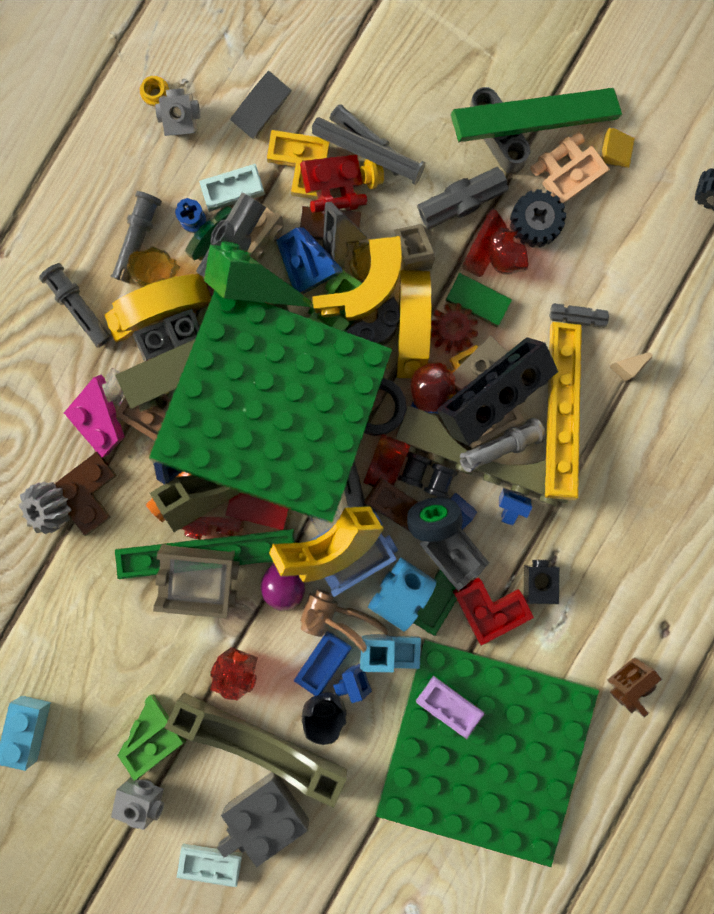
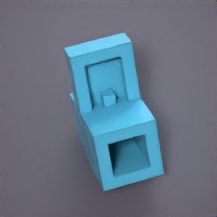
(390, 652)

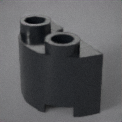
(383, 328)

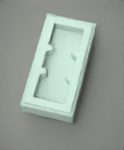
(227, 187)
(209, 865)

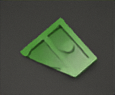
(149, 740)

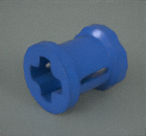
(181, 214)

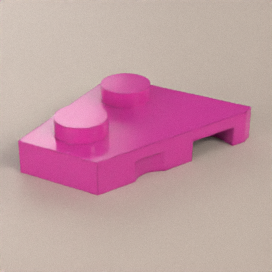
(96, 417)

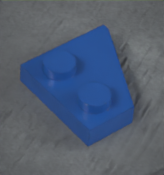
(306, 260)

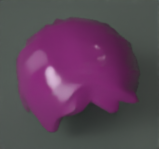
(281, 592)

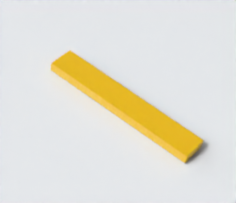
(563, 413)

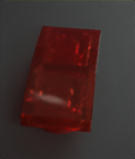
(204, 526)

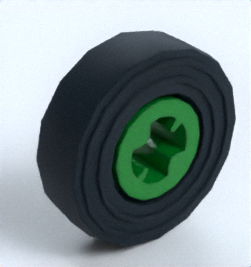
(434, 519)

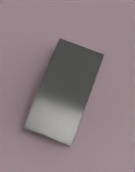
(261, 104)
(167, 334)

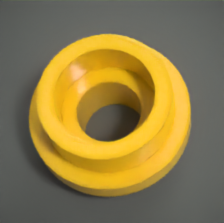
(149, 84)
(372, 174)

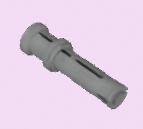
(513, 441)

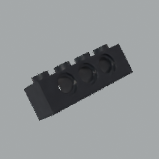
(498, 390)

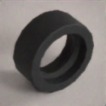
(399, 413)

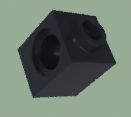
(548, 594)

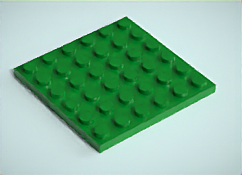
(272, 405)
(511, 774)

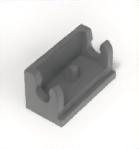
(457, 558)

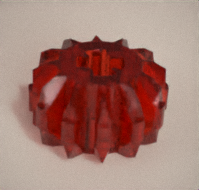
(461, 337)

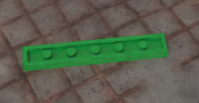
(535, 114)
(248, 550)

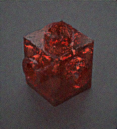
(233, 674)

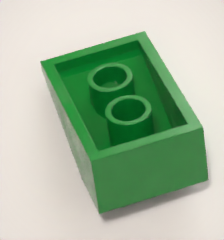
(241, 277)

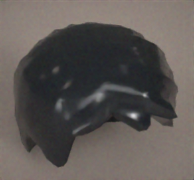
(323, 718)

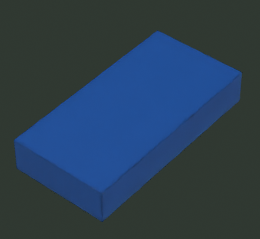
(322, 663)

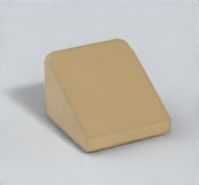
(632, 366)

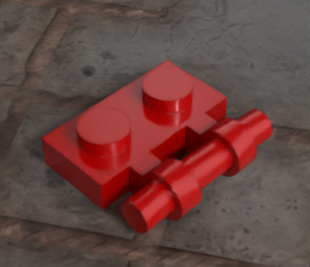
(333, 174)

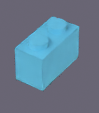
(23, 732)

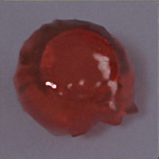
(505, 254)
(432, 386)

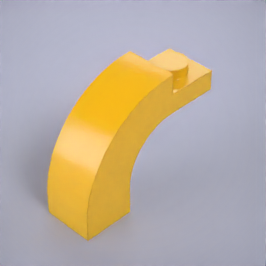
(375, 289)
(156, 303)
(414, 321)
(332, 552)

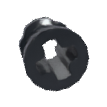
(414, 470)
(440, 481)

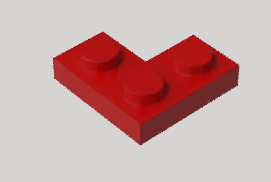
(491, 618)

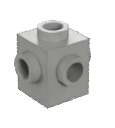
(173, 123)
(138, 803)

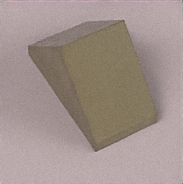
(415, 248)

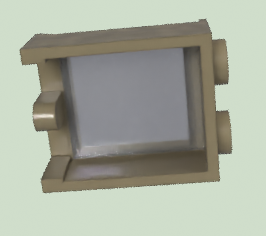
(195, 581)

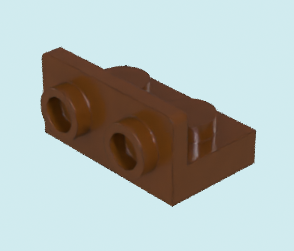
(633, 682)

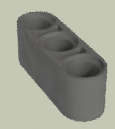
(502, 145)

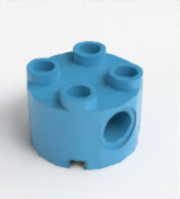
(402, 594)

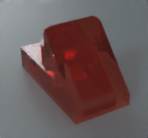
(386, 460)

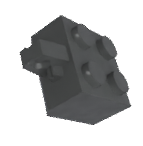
(263, 820)

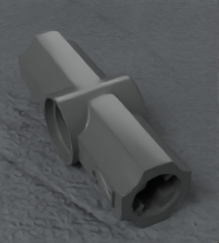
(463, 197)
(236, 227)

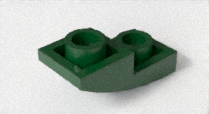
(201, 240)

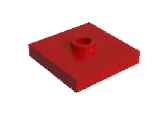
(257, 511)

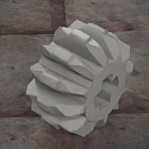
(44, 507)

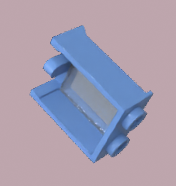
(372, 561)

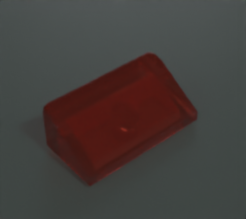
(477, 257)

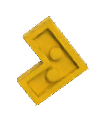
(291, 150)

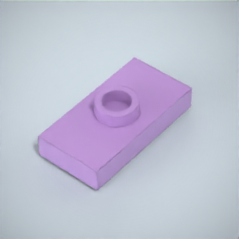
(450, 707)

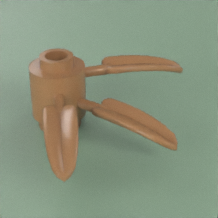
(319, 614)

